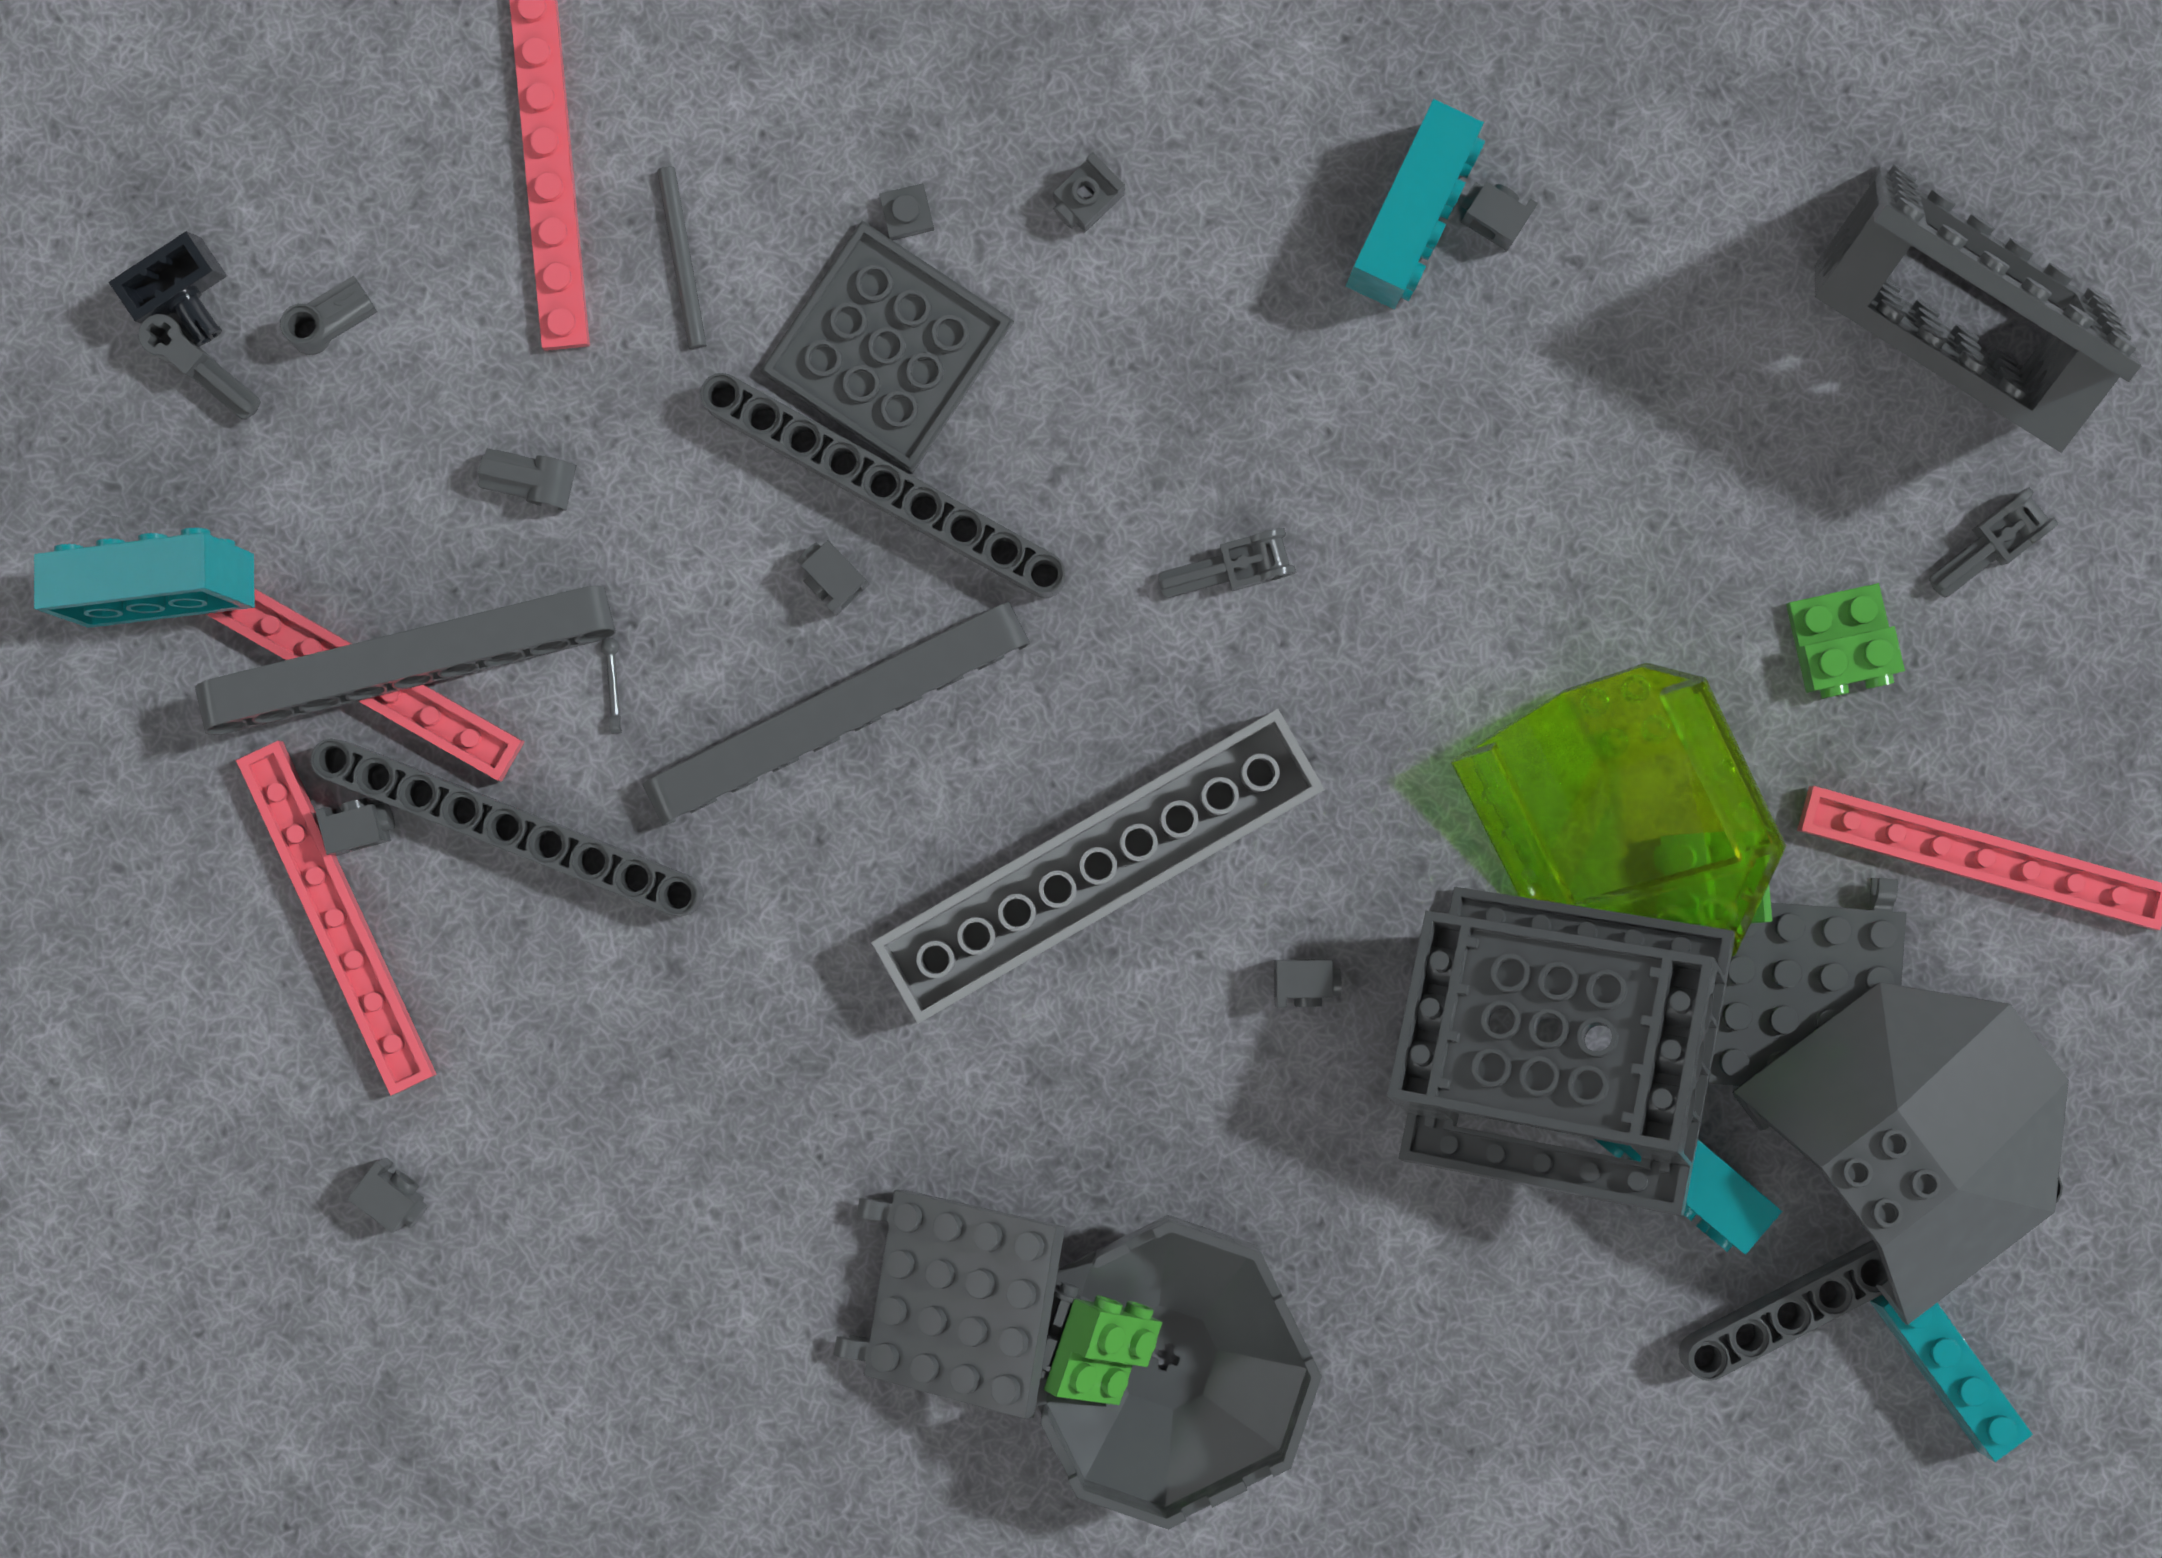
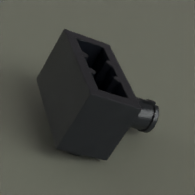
(172, 283)

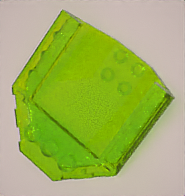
(1628, 802)

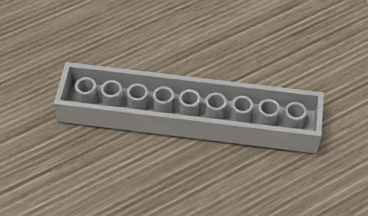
(1097, 866)

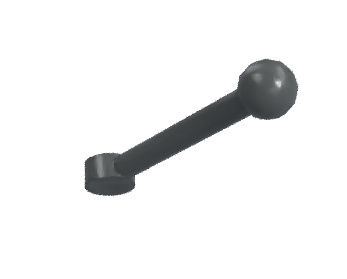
(610, 648)

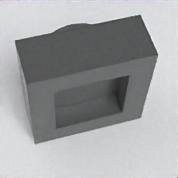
(906, 212)

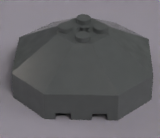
(1201, 1424)

